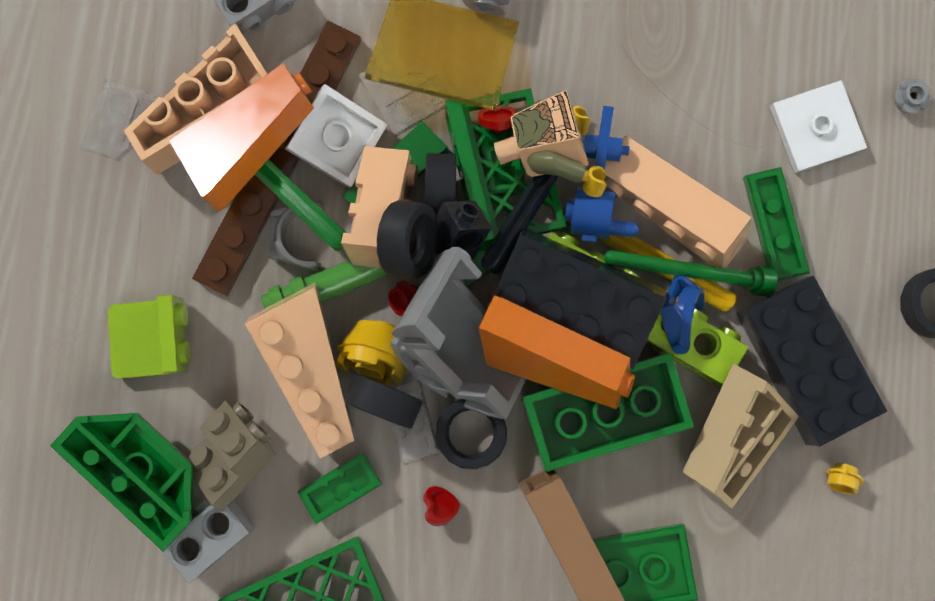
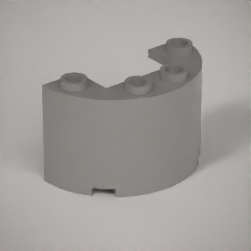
(443, 343)

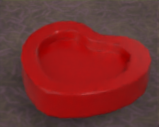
(496, 120)
(441, 506)

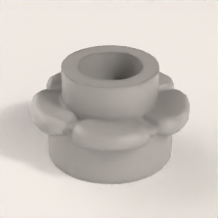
(904, 101)

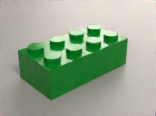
(578, 429)

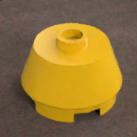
(370, 352)

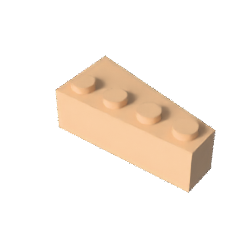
(212, 82)
(678, 204)
(302, 360)

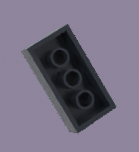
(581, 293)
(811, 361)

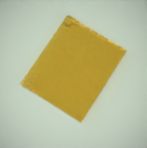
(443, 51)

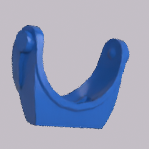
(678, 319)

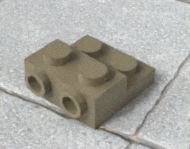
(229, 454)

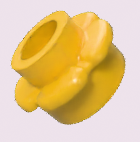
(844, 478)

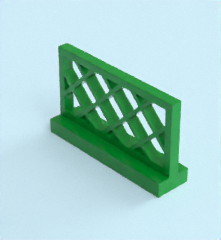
(471, 166)
(316, 560)

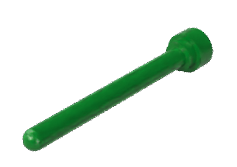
(759, 281)

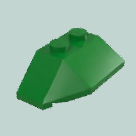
(133, 471)

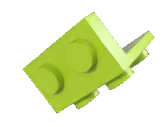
(148, 338)

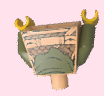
(551, 143)

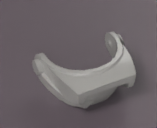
(277, 243)

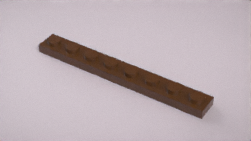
(255, 200)

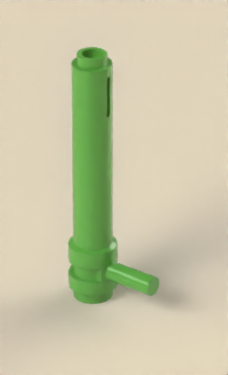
(330, 282)

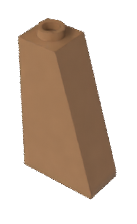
(569, 537)

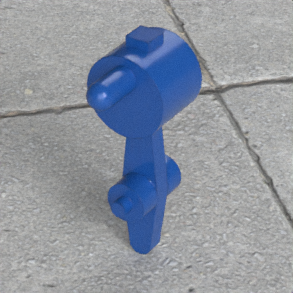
(593, 215)

